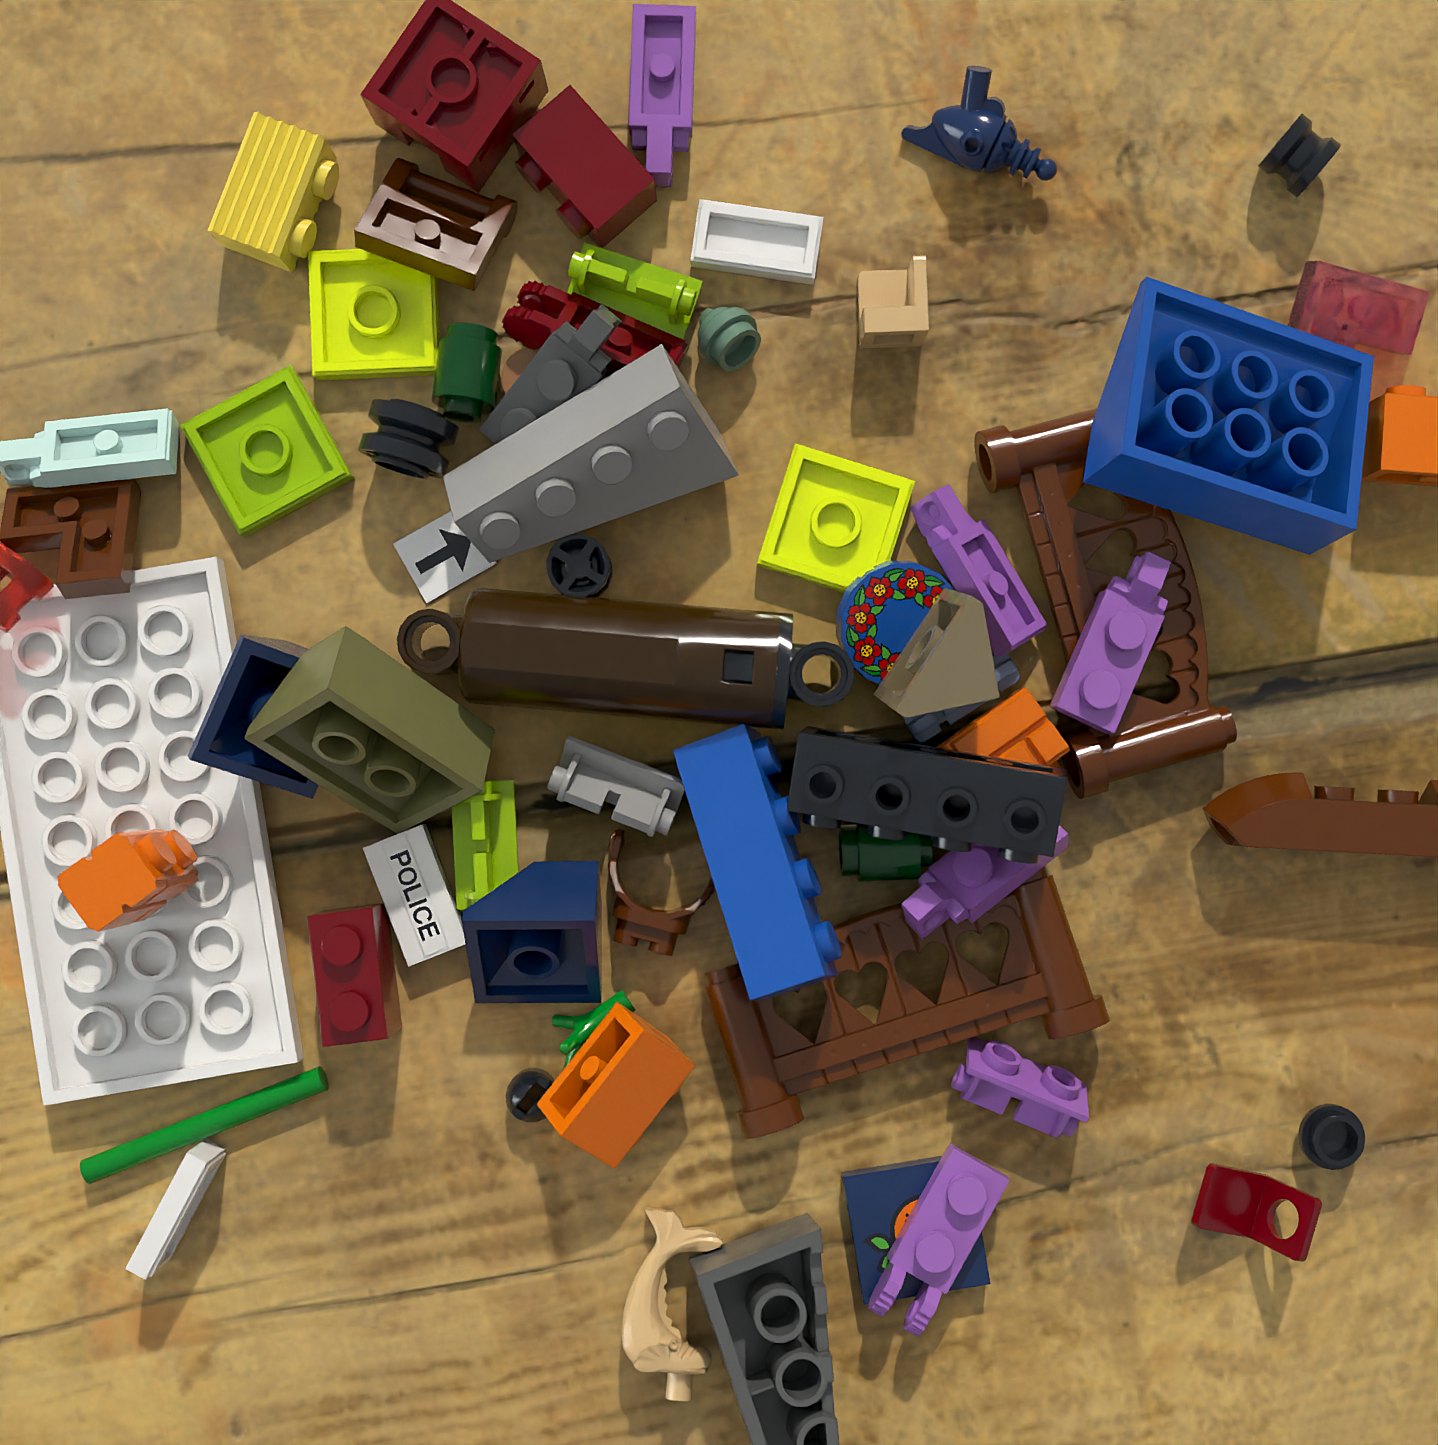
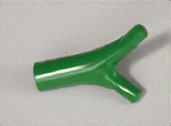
(585, 1024)

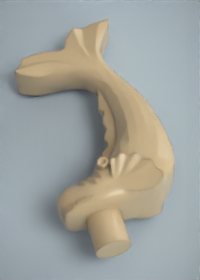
(646, 1329)

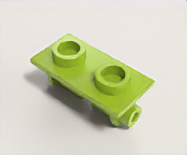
(635, 288)
(484, 841)

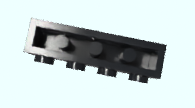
(927, 792)

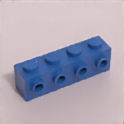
(756, 862)

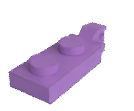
(662, 84)
(978, 568)
(1114, 646)
(968, 885)

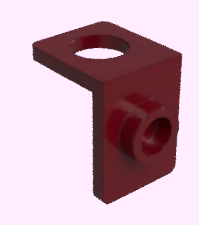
(1245, 1206)

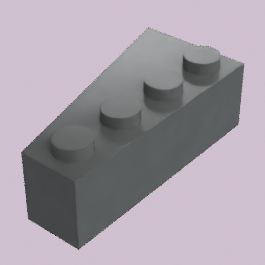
(773, 1332)

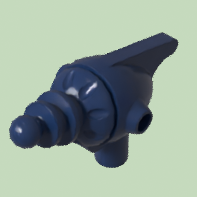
(978, 134)

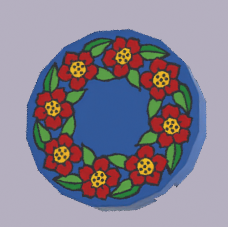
(884, 612)

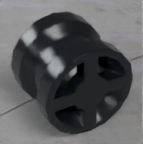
(1299, 155)
(570, 561)

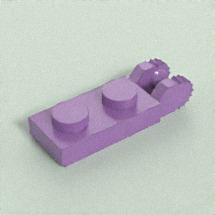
(939, 1234)

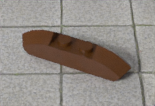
(1283, 815)

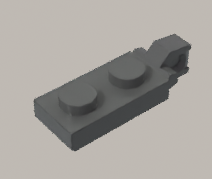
(559, 371)

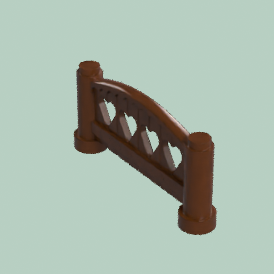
(1048, 470)
(1036, 978)

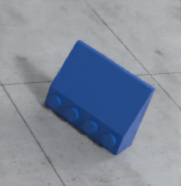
(1233, 420)

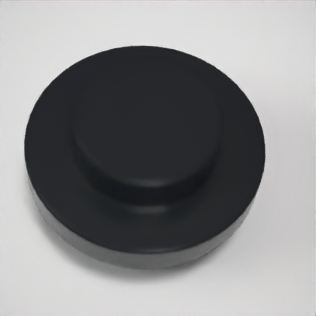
(1331, 1136)

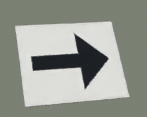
(440, 557)

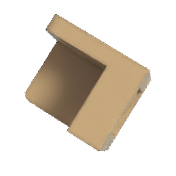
(893, 306)

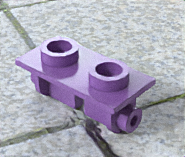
(1048, 1096)

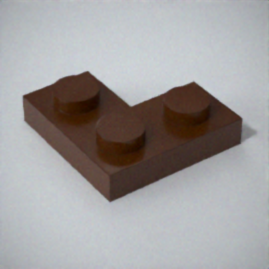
(88, 524)

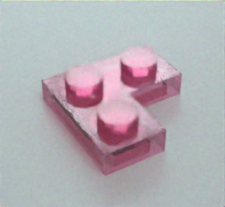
(1357, 308)

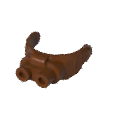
(643, 922)

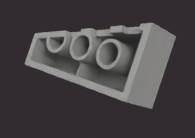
(590, 461)

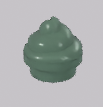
(728, 337)

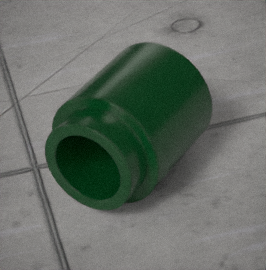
(467, 372)
(881, 858)

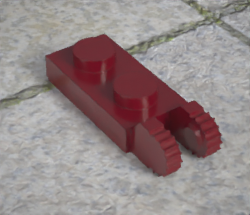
(547, 308)

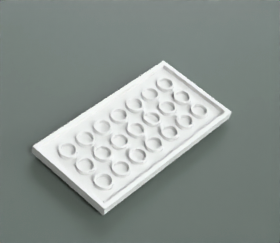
(98, 745)

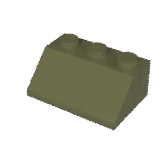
(374, 733)

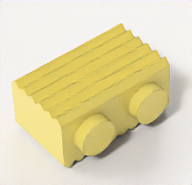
(275, 193)

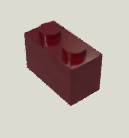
(583, 168)
(354, 974)

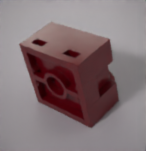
(456, 90)

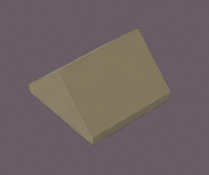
(944, 661)

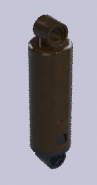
(624, 658)

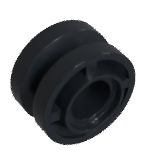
(408, 438)

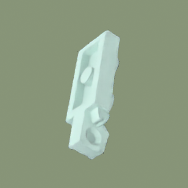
(94, 450)

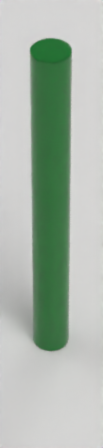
(204, 1125)

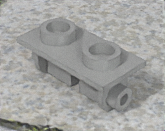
(593, 775)

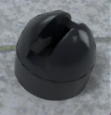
(519, 1088)

